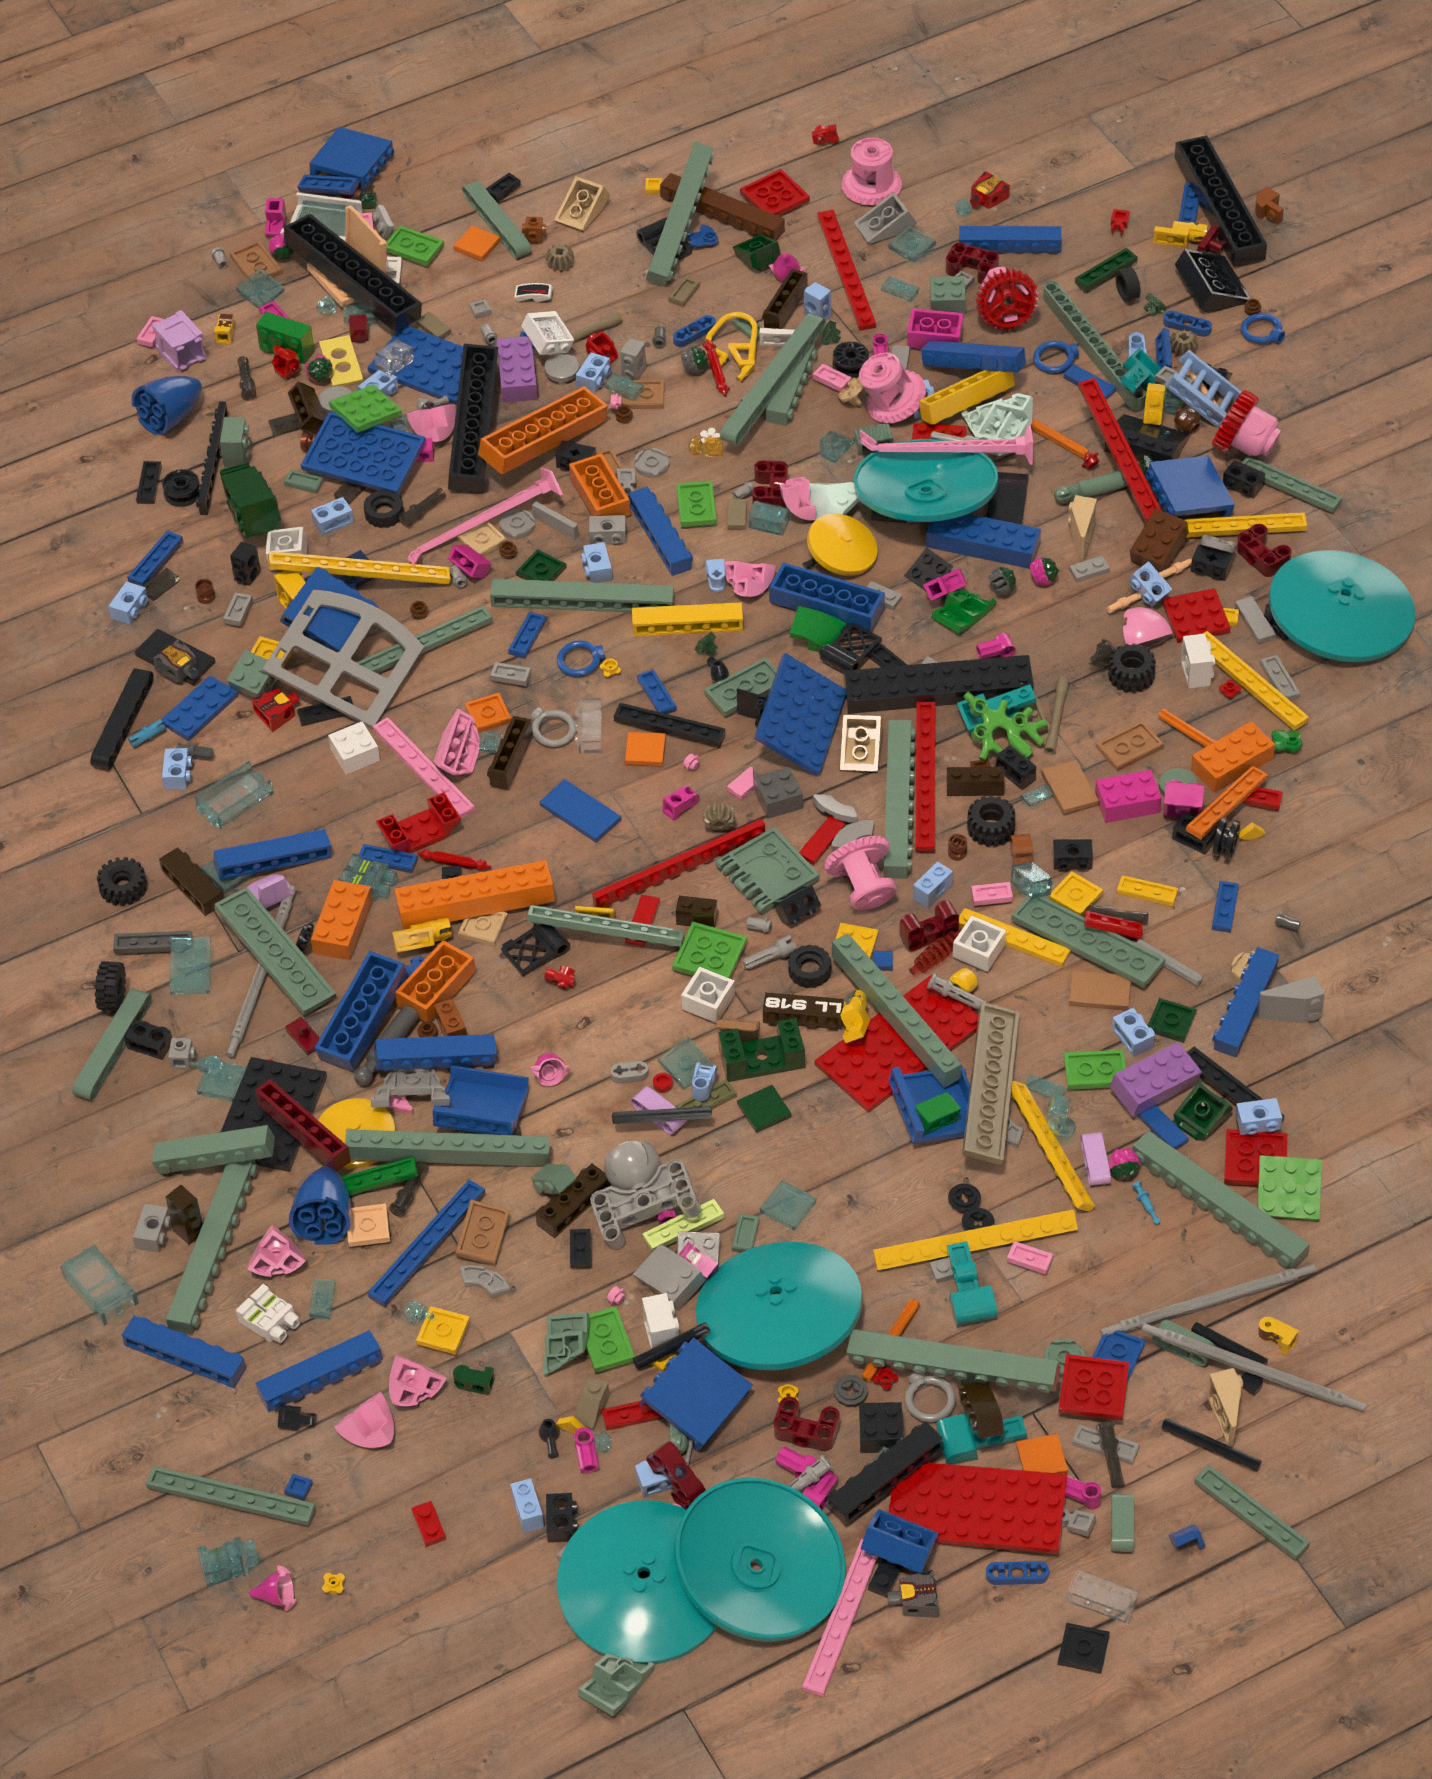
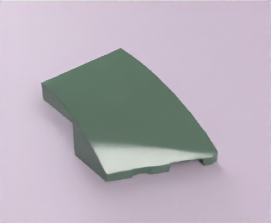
(564, 1339)
(614, 1682)

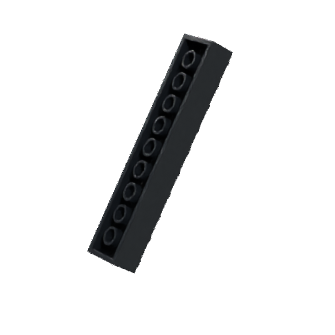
(1220, 200)
(352, 272)
(472, 417)
(934, 682)

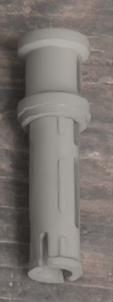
(947, 986)
(812, 1473)

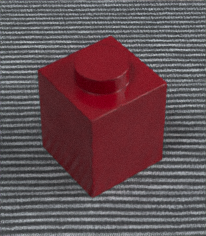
(358, 328)

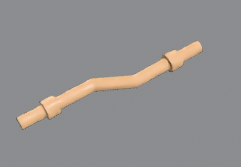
(1124, 602)

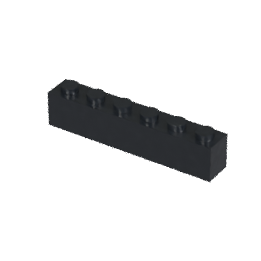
(885, 1472)

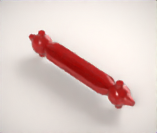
(716, 367)
(453, 859)

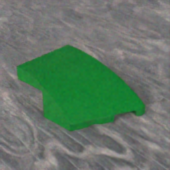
(962, 610)
(815, 627)

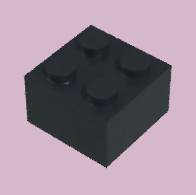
(879, 1425)

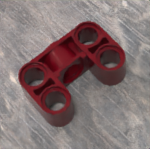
(972, 257)
(773, 474)
(1252, 548)
(922, 933)
(805, 1431)
(667, 1459)

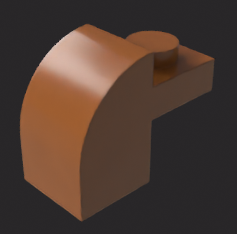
(1268, 205)
(1021, 848)

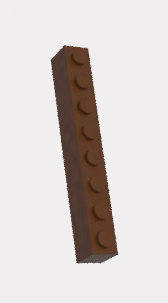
(729, 210)

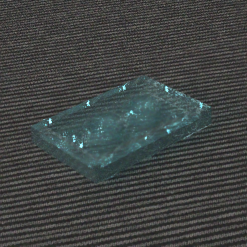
(190, 965)

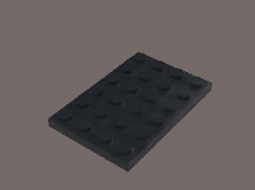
(298, 1082)

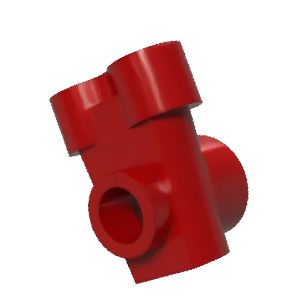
(825, 134)
(563, 977)

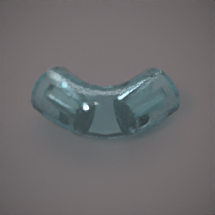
(1057, 1116)

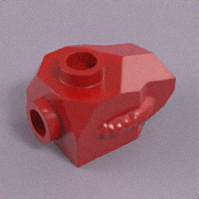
(601, 345)
(285, 361)

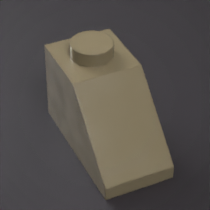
(591, 1401)

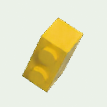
(1154, 404)

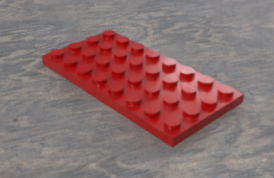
(866, 1063)
(984, 1506)

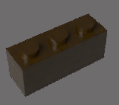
(307, 407)
(975, 781)
(184, 1214)

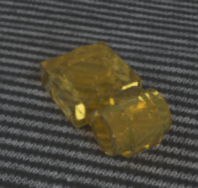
(711, 447)

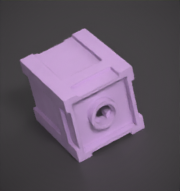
(179, 341)

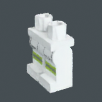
(267, 1315)

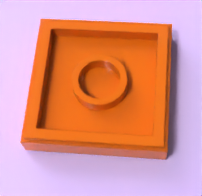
(476, 243)
(488, 712)
(645, 749)
(1042, 1454)

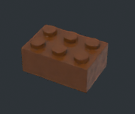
(1159, 540)

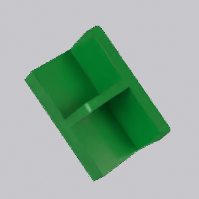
(938, 1112)

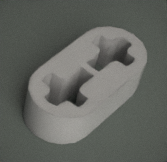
(629, 1072)

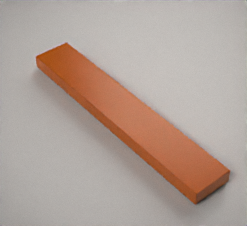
(1226, 802)

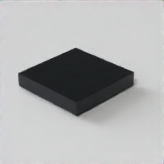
(1083, 1648)

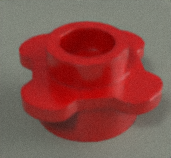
(1090, 460)
(1229, 689)
(885, 1373)

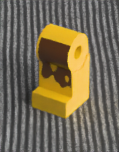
(224, 326)
(1278, 1333)

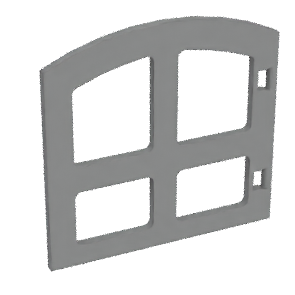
(341, 661)

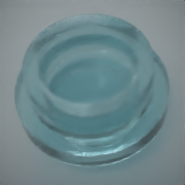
(963, 207)
(602, 1441)

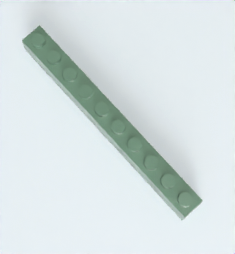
(679, 214)
(578, 595)
(897, 798)
(896, 1010)
(448, 1147)
(1221, 1201)
(211, 1246)
(953, 1360)

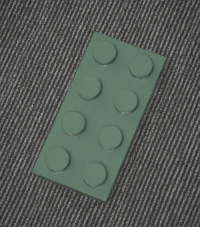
(754, 678)

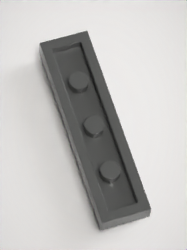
(147, 941)

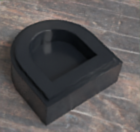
(1252, 1383)

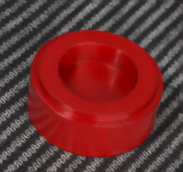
(662, 1082)

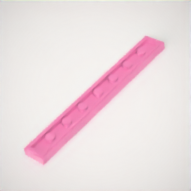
(422, 765)
(840, 1622)

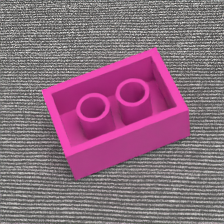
(933, 326)
(1128, 796)

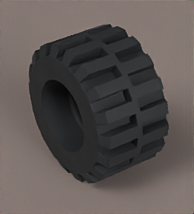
(1131, 657)
(991, 832)

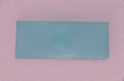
(1037, 795)
(1044, 1087)

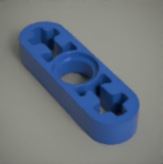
(1203, 327)
(684, 337)
(1000, 1567)

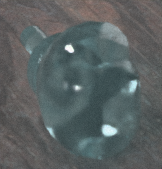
(326, 305)
(209, 1064)
(416, 1311)

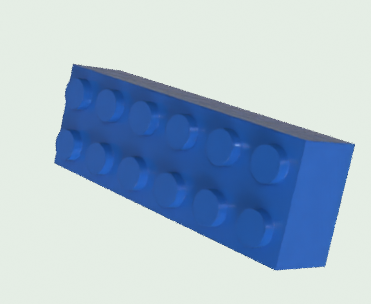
(985, 539)
(833, 596)
(361, 1011)

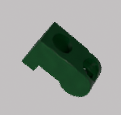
(474, 1380)

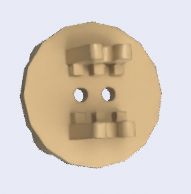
(851, 392)

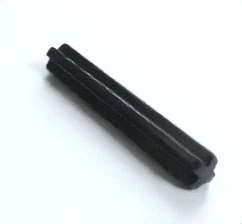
(1227, 1344)
(670, 1345)

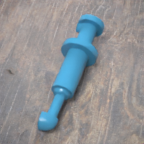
(1143, 1197)

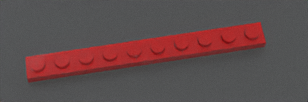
(846, 270)
(1119, 447)
(925, 777)
(677, 865)

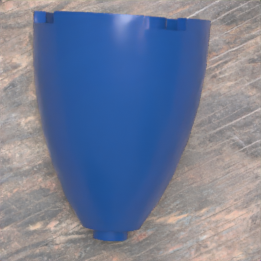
(165, 402)
(320, 1198)

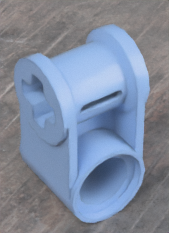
(1135, 341)
(716, 572)
(703, 1081)

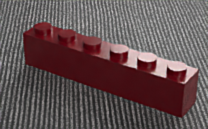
(302, 1125)

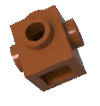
(534, 226)

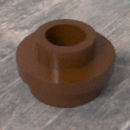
(1252, 306)
(624, 414)
(508, 549)
(419, 609)
(427, 1029)

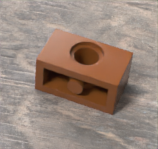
(449, 1019)

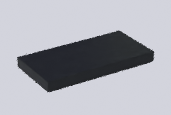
(1009, 498)
(160, 641)

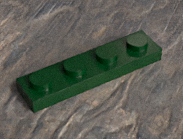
(1106, 269)

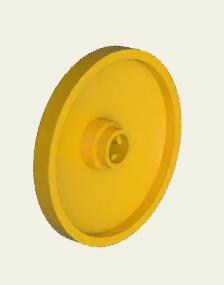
(842, 544)
(356, 1115)

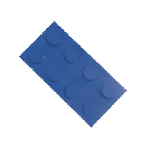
(199, 708)

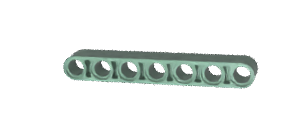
(496, 219)
(111, 1045)

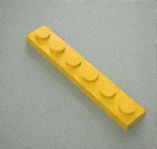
(1024, 941)

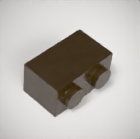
(696, 910)

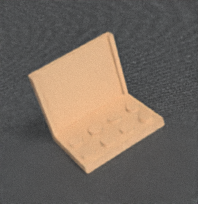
(364, 240)

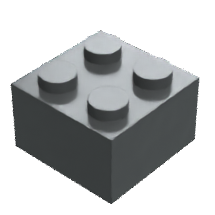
(778, 792)

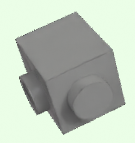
(181, 1053)

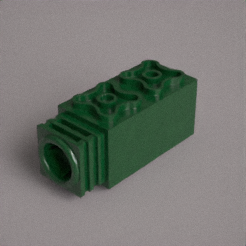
(250, 500)

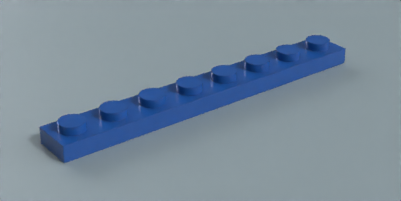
(425, 1243)

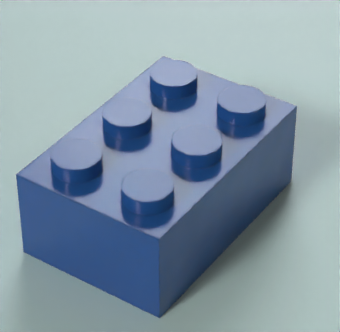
(899, 1541)

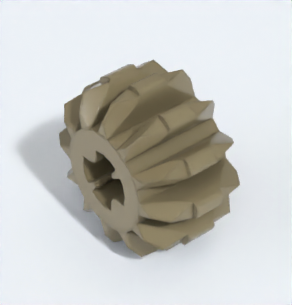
(559, 257)
(1183, 341)
(719, 816)

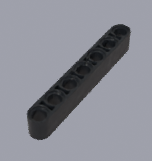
(122, 719)

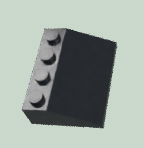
(1211, 280)
(1150, 439)

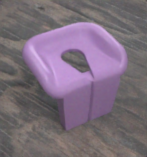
(271, 889)

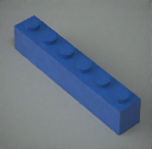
(1013, 238)
(973, 356)
(660, 531)
(272, 854)
(1245, 1003)
(435, 1052)
(184, 1351)
(319, 1371)

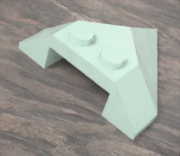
(1001, 419)
(833, 498)

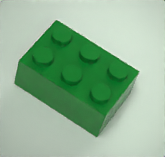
(286, 333)

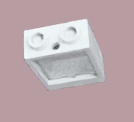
(547, 333)

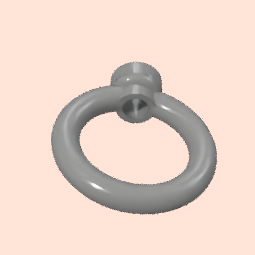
(540, 716)
(918, 1382)

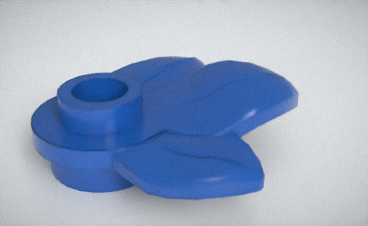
(704, 237)

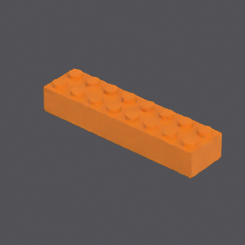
(542, 430)
(475, 894)

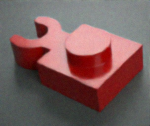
(1119, 220)

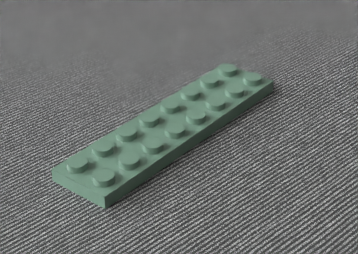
(1093, 944)
(275, 951)

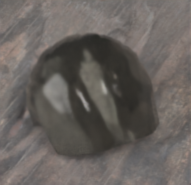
(1102, 654)

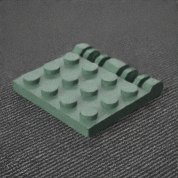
(768, 867)

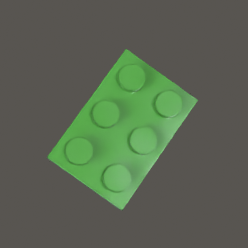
(414, 245)
(696, 504)
(1092, 1068)
(608, 1341)

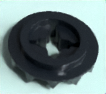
(304, 936)
(969, 1191)
(978, 1215)

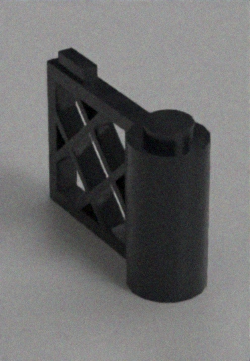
(651, 234)
(843, 657)
(549, 939)

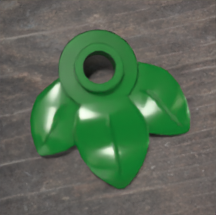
(1287, 740)

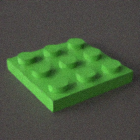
(365, 408)
(709, 949)
(1290, 1187)

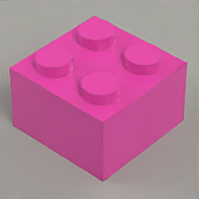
(1183, 798)

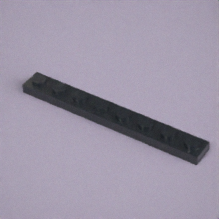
(211, 462)

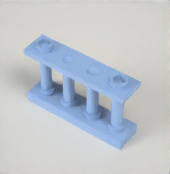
(1191, 394)

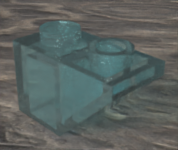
(834, 445)

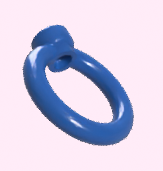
(1276, 335)
(1070, 350)
(597, 653)

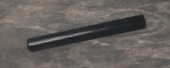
(661, 1115)
(1211, 1444)

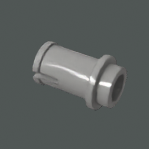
(218, 255)
(489, 336)
(743, 491)
(458, 578)
(759, 924)

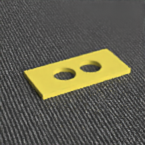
(344, 344)

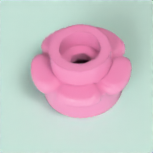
(615, 401)
(691, 762)
(616, 1296)

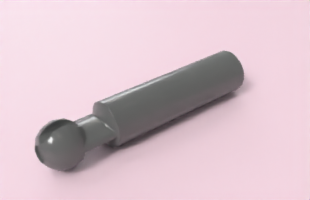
(397, 1029)

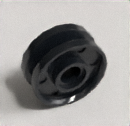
(849, 358)
(181, 487)
(1226, 838)

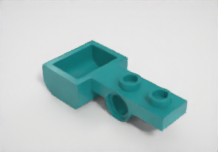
(1140, 370)
(1016, 699)
(971, 1302)
(962, 1442)

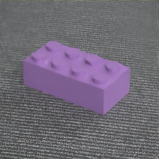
(516, 369)
(1155, 1079)

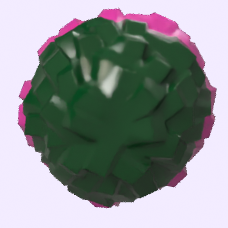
(279, 248)
(319, 369)
(1044, 571)
(1124, 1163)

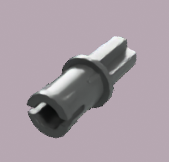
(198, 751)

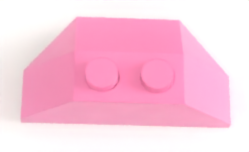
(458, 745)

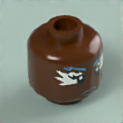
(1187, 419)

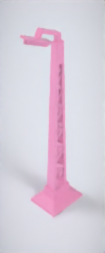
(1019, 445)
(546, 483)

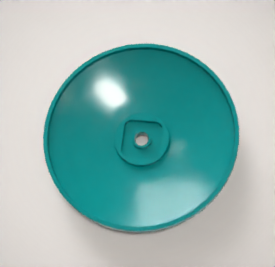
(925, 483)
(1356, 628)
(782, 1330)
(779, 1531)
(610, 1603)

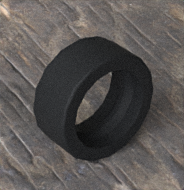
(1128, 284)

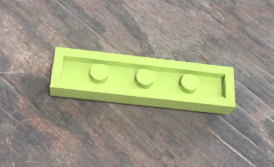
(668, 1232)

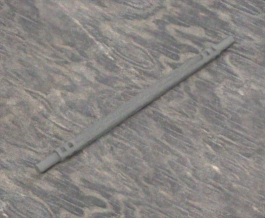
(256, 984)
(1209, 1300)
(1253, 1367)

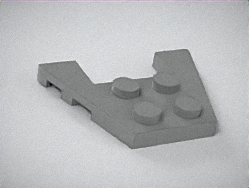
(411, 1082)

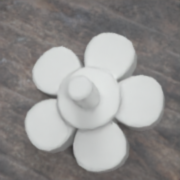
(711, 433)

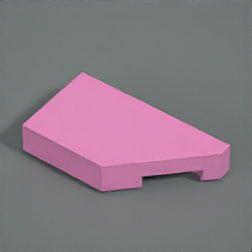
(742, 784)
(399, 1104)

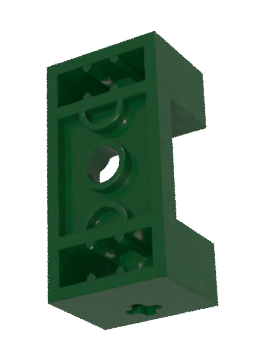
(783, 1052)

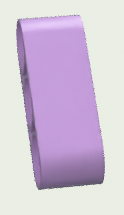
(650, 1100)
(1095, 1159)

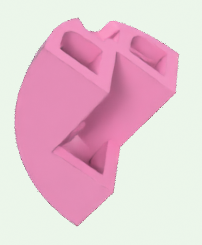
(434, 422)
(797, 498)
(748, 578)
(1144, 626)
(275, 1254)
(412, 1382)
(369, 1424)

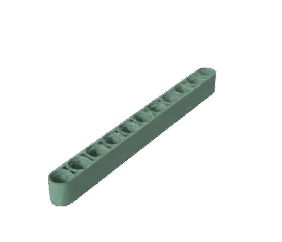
(1091, 343)
(772, 379)

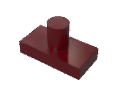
(1209, 241)
(303, 1035)

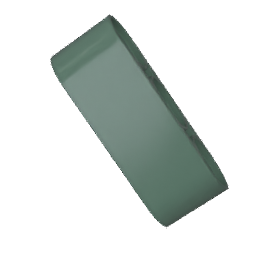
(1192, 1357)
(1122, 1522)

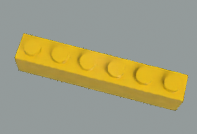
(964, 395)
(687, 619)

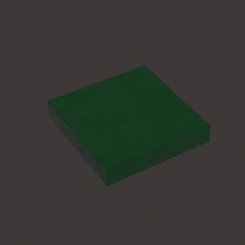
(541, 567)
(1172, 1020)
(764, 1108)

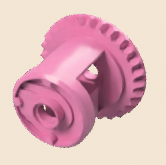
(869, 168)
(888, 383)
(859, 862)

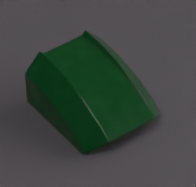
(758, 251)
(1201, 1112)

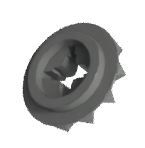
(844, 1385)

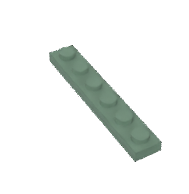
(1296, 486)
(1251, 1512)

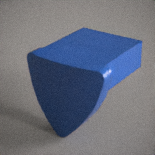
(1187, 1534)

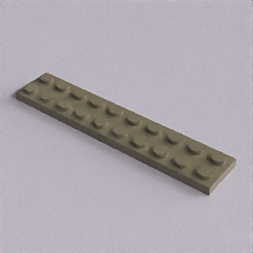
(991, 1083)

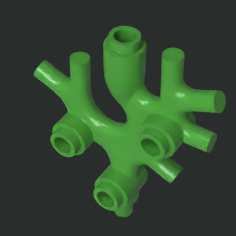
(997, 718)

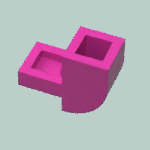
(276, 216)
(945, 584)

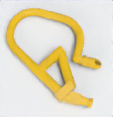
(746, 366)

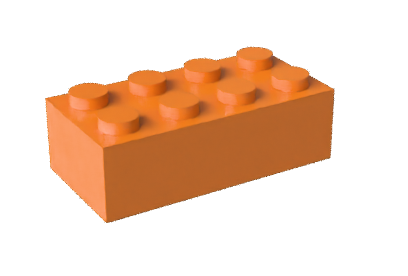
(599, 487)
(1232, 756)
(341, 920)
(436, 980)

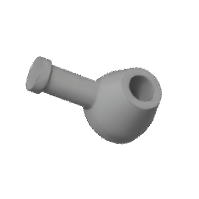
(425, 403)

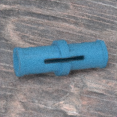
(146, 733)

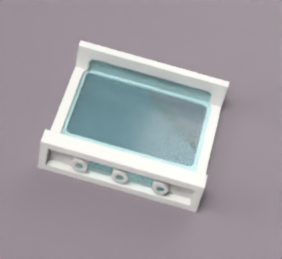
(326, 209)

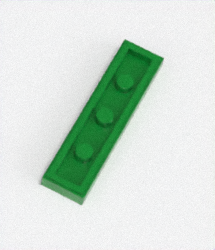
(381, 1176)

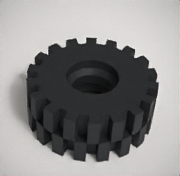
(119, 871)
(110, 985)

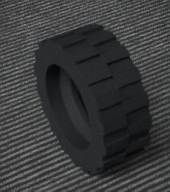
(383, 498)
(811, 979)

